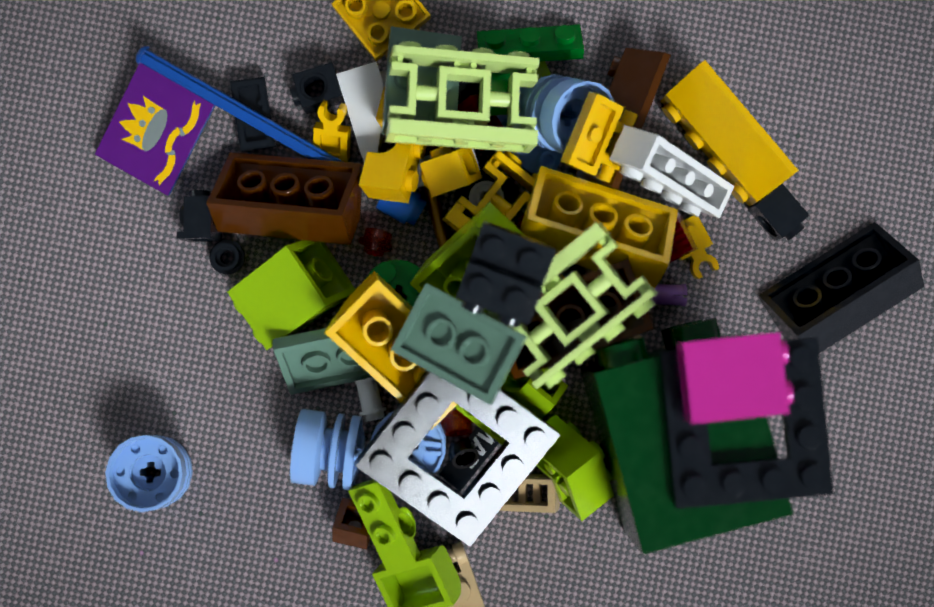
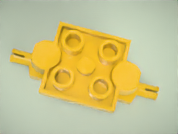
(373, 19)

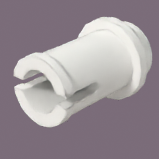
(370, 399)

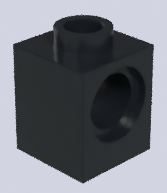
(325, 74)
(779, 214)

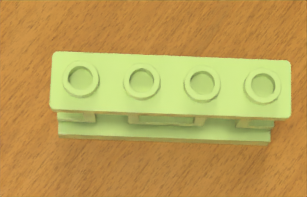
(459, 127)
(590, 330)

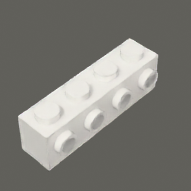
(670, 172)

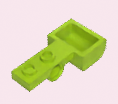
(406, 574)

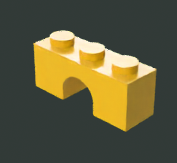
(394, 172)

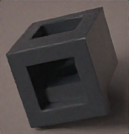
(196, 219)

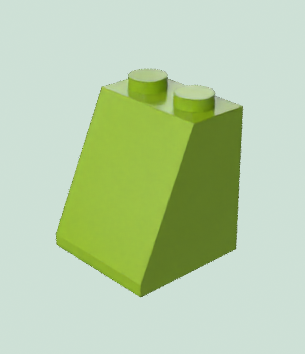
(290, 291)

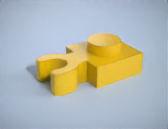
(330, 133)
(702, 241)

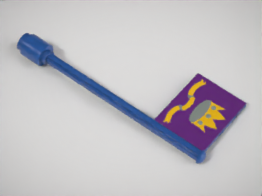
(166, 115)

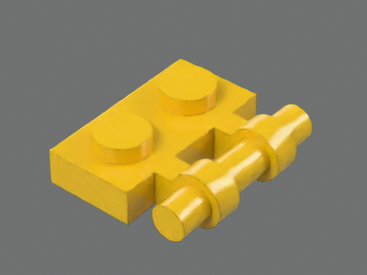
(593, 134)

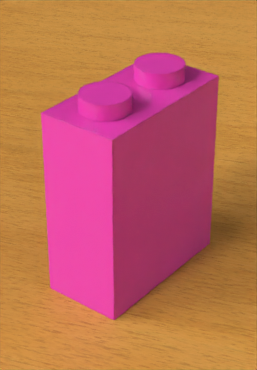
(734, 377)

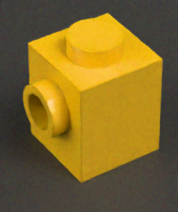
(449, 170)

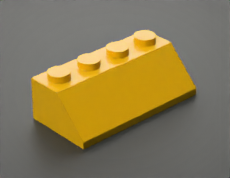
(727, 135)
(567, 206)
(367, 330)

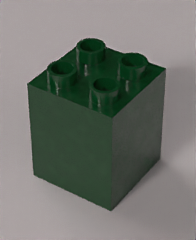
(632, 433)

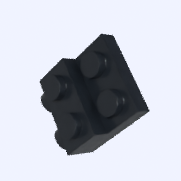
(505, 274)

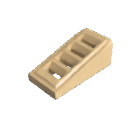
(550, 506)

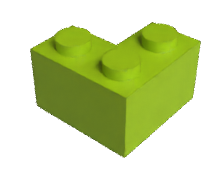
(576, 470)

